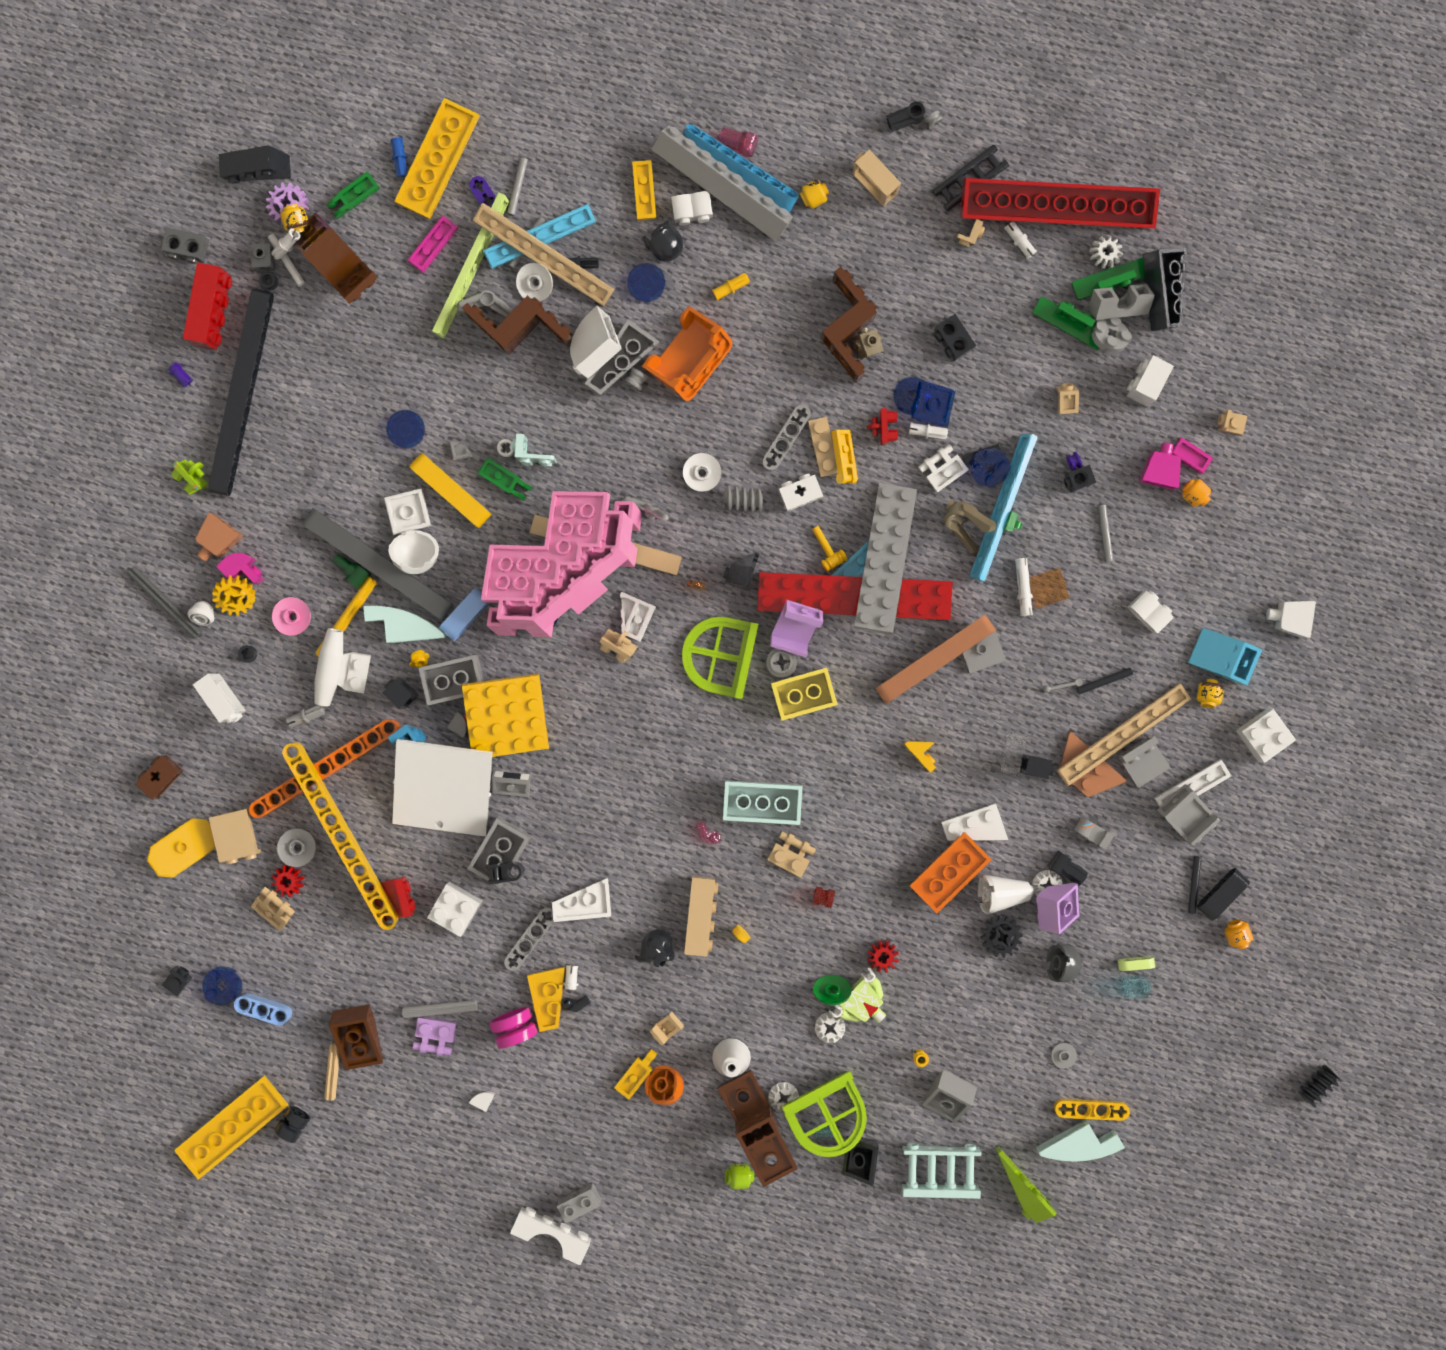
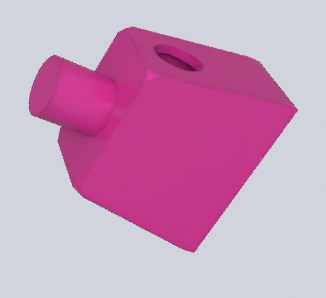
(1162, 468)

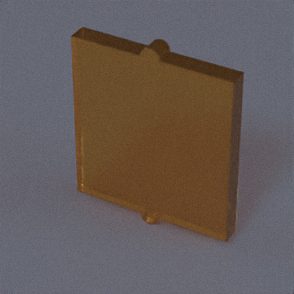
(1048, 588)

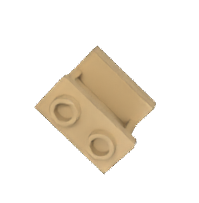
(234, 836)

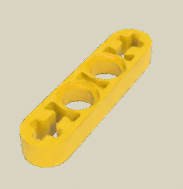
(1091, 1109)

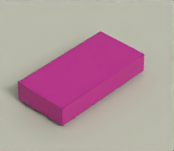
(1191, 455)

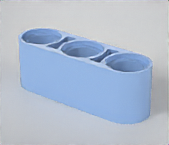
(463, 615)
(253, 1009)

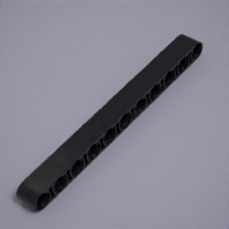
(241, 392)

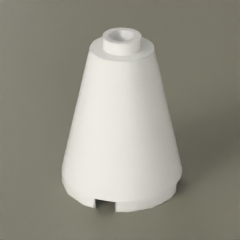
(1002, 893)
(731, 1057)

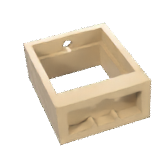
(876, 177)

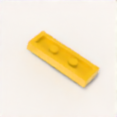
(644, 190)

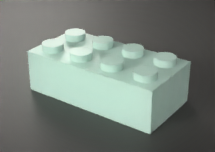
(762, 802)

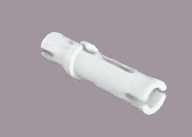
(1024, 594)

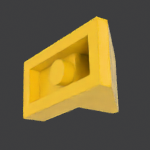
(918, 748)

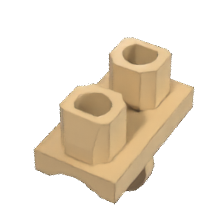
(619, 644)

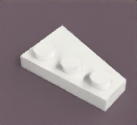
(977, 824)
(584, 904)

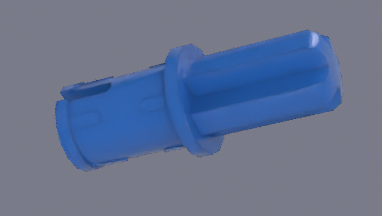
(399, 157)

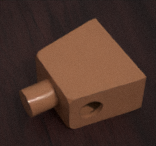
(216, 537)

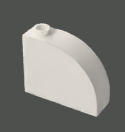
(593, 343)

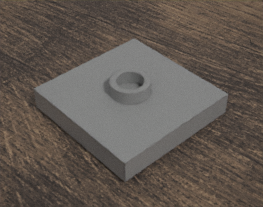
(984, 654)

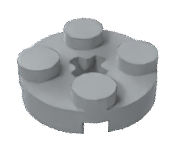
(1117, 329)

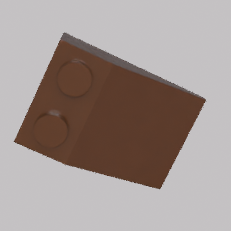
(356, 1036)

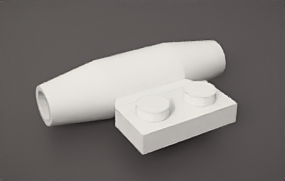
(339, 669)

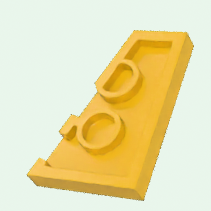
(546, 994)

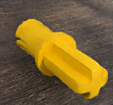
(731, 286)

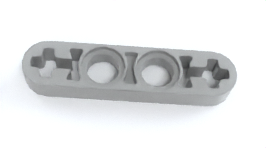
(784, 436)
(530, 938)

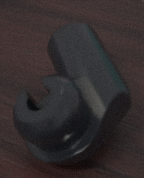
(575, 1005)

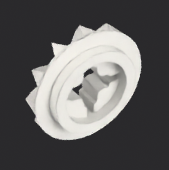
(1042, 878)
(820, 1028)
(786, 1089)

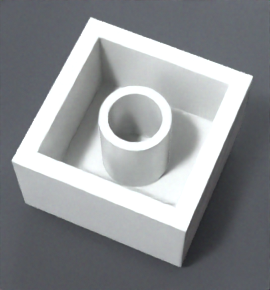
(1149, 381)
(1265, 735)
(454, 909)

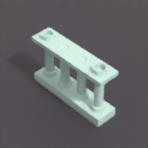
(950, 1189)

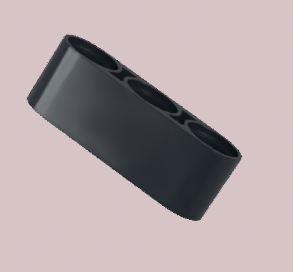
(1223, 894)

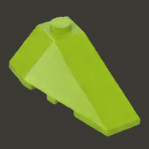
(1030, 1198)

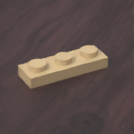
(823, 446)

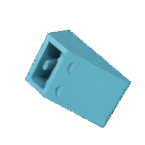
(1225, 656)

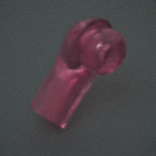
(707, 835)

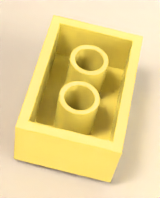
(804, 694)

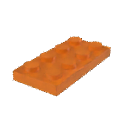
(950, 872)

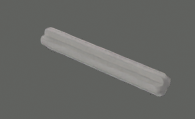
(440, 1009)

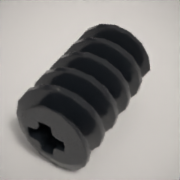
(1319, 1085)

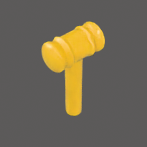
(833, 559)

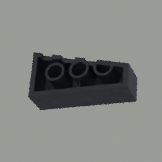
(1164, 277)

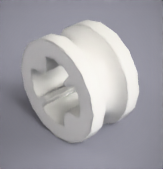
(500, 448)

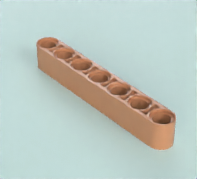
(935, 659)

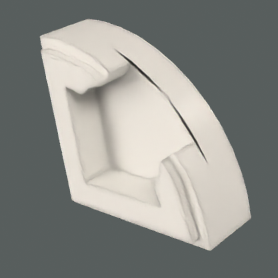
(482, 1100)

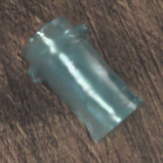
(824, 1133)

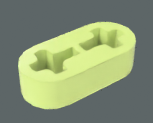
(1136, 963)

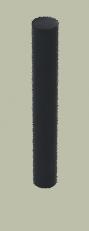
(1104, 681)
(1194, 884)

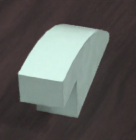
(402, 625)
(1080, 1144)

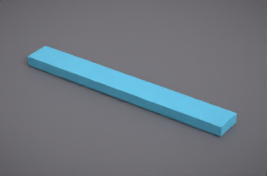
(1003, 506)

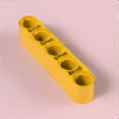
(450, 490)

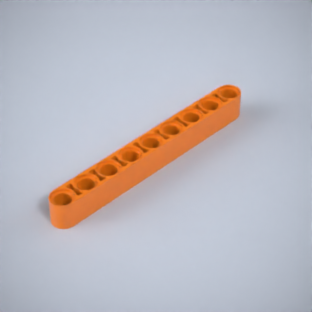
(334, 766)

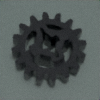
(1008, 933)

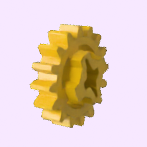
(233, 595)

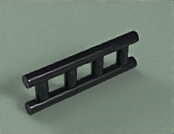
(973, 165)

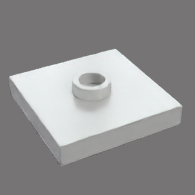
(407, 511)

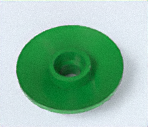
(832, 990)

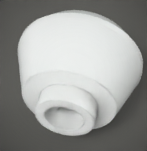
(201, 613)

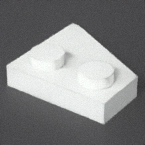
(635, 616)

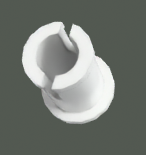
(571, 978)

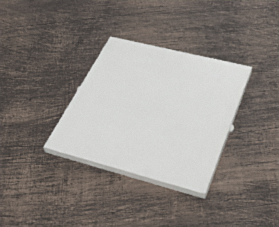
(441, 787)

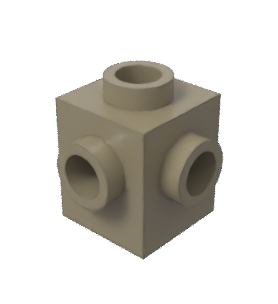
(867, 343)

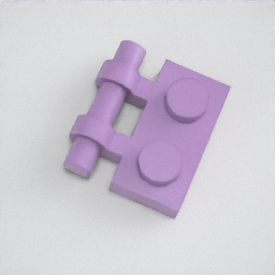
(436, 1030)

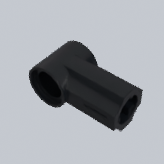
(904, 118)
(1064, 866)

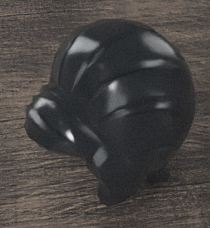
(665, 242)
(656, 948)

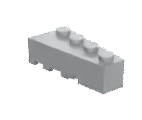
(634, 345)

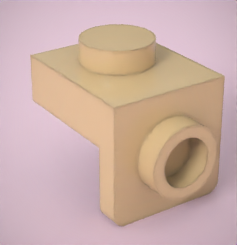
(976, 232)
(666, 1028)

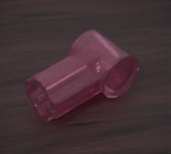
(742, 142)

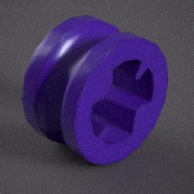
(1074, 461)

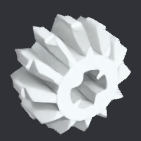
(1113, 249)

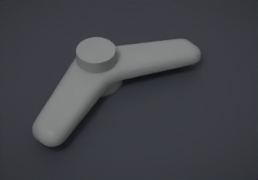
(487, 299)
(650, 509)

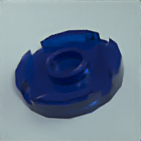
(646, 282)
(405, 429)

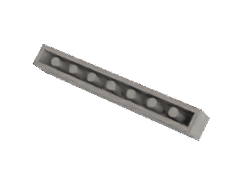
(722, 182)

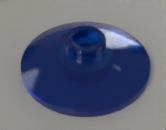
(902, 394)

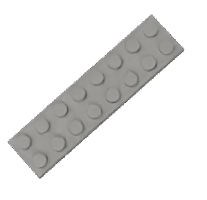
(885, 559)

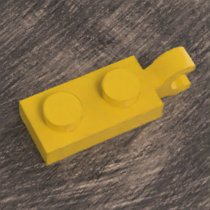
(635, 1075)

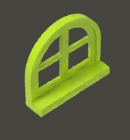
(742, 660)
(817, 1095)

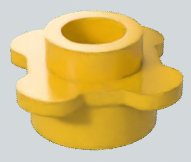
(419, 659)

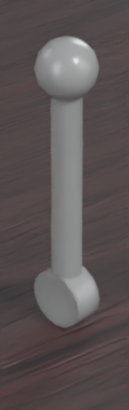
(1078, 682)

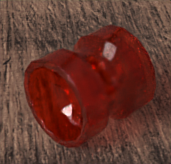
(823, 897)

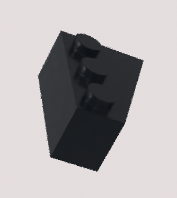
(254, 164)

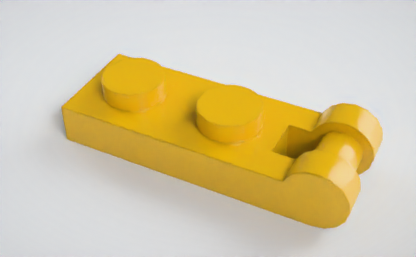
(844, 457)

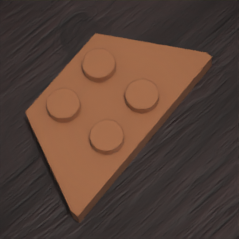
(1099, 778)

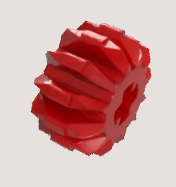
(287, 888)
(877, 953)

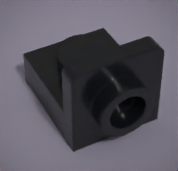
(177, 980)

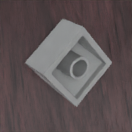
(950, 1096)

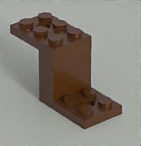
(334, 259)
(518, 324)
(849, 324)
(757, 1128)

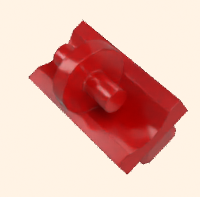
(885, 434)

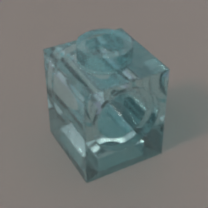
(1127, 987)

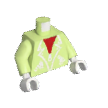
(863, 1002)

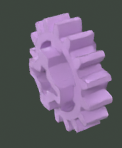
(283, 196)

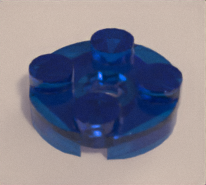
(999, 471)
(212, 991)

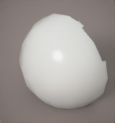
(414, 552)

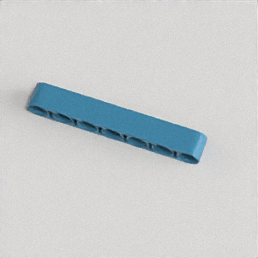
(750, 173)

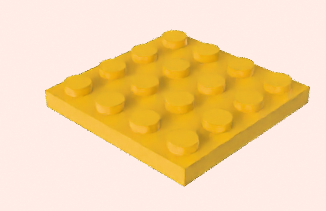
(506, 715)

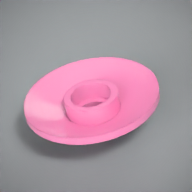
(282, 612)

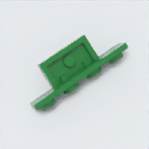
(1114, 277)
(1067, 319)

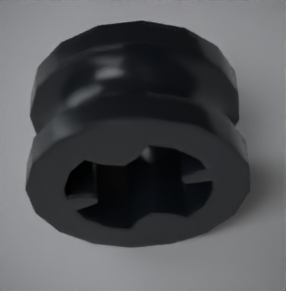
(253, 651)

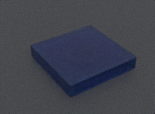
(933, 404)

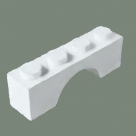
(531, 1224)

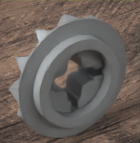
(775, 669)

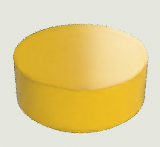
(741, 934)

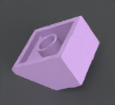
(1057, 907)

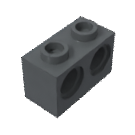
(186, 242)

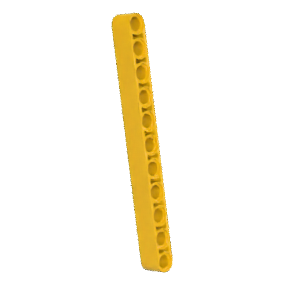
(340, 845)

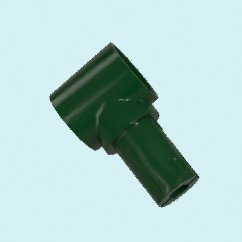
(354, 572)

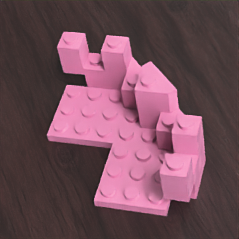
(579, 552)

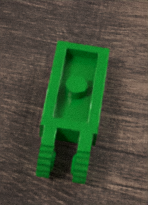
(353, 194)
(502, 478)

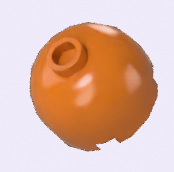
(664, 1085)

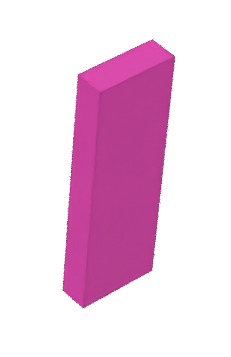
(432, 244)

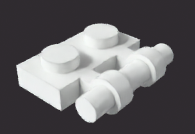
(947, 472)

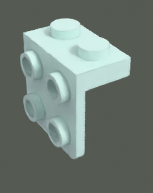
(519, 446)

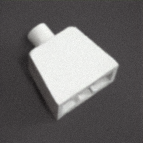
(1293, 617)

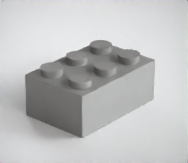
(444, 680)
(501, 844)

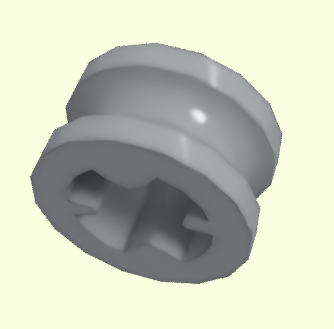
(933, 119)

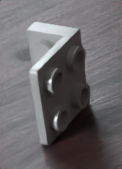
(1144, 761)

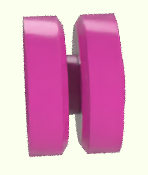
(513, 1027)

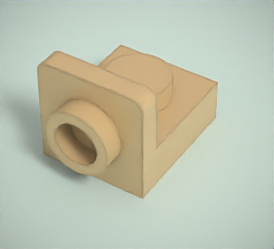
(1068, 398)
(1232, 422)

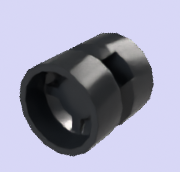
(290, 1127)

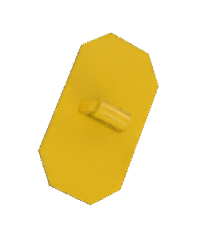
(181, 848)

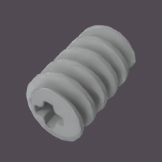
(743, 499)

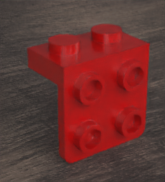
(399, 894)

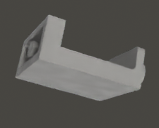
(1188, 815)

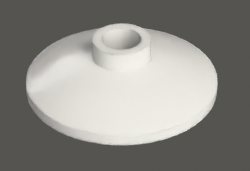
(526, 281)
(702, 462)

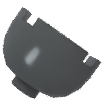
(1064, 963)

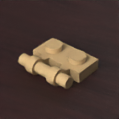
(788, 859)
(273, 908)

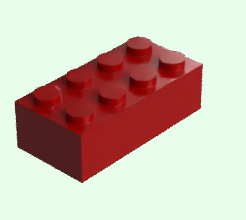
(207, 306)

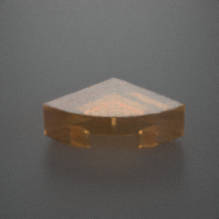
(696, 585)

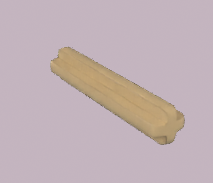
(332, 1072)

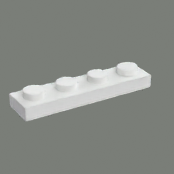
(1199, 782)

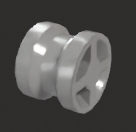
(636, 379)

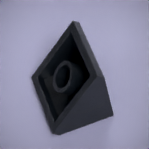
(862, 1161)

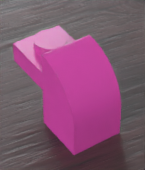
(240, 563)

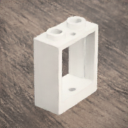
(219, 698)

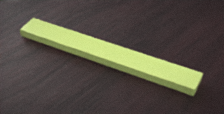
(468, 272)

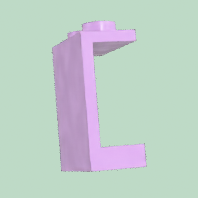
(795, 628)

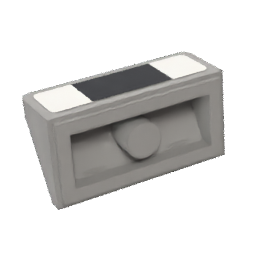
(511, 783)

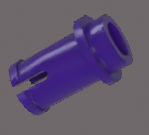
(178, 372)

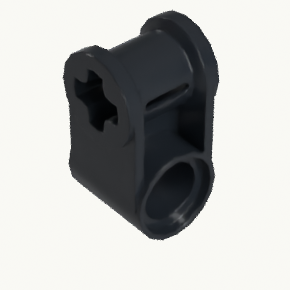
(500, 872)

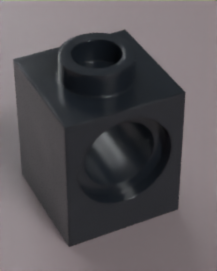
(1086, 474)

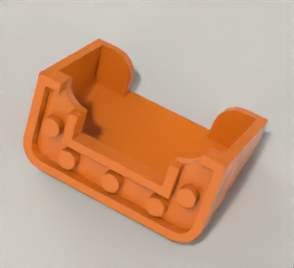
(690, 355)

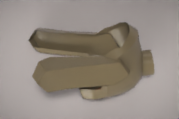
(968, 510)

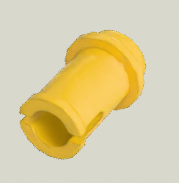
(919, 1062)

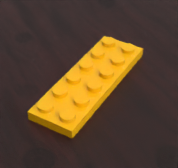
(437, 158)
(231, 1127)

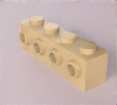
(699, 916)

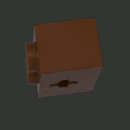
(168, 772)

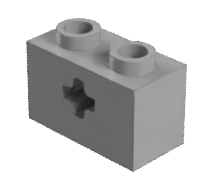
(579, 1203)

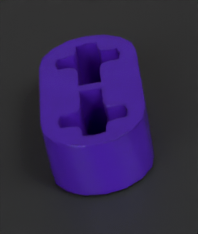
(487, 190)

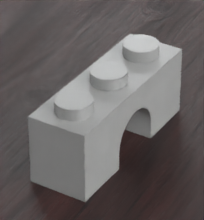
(1107, 305)

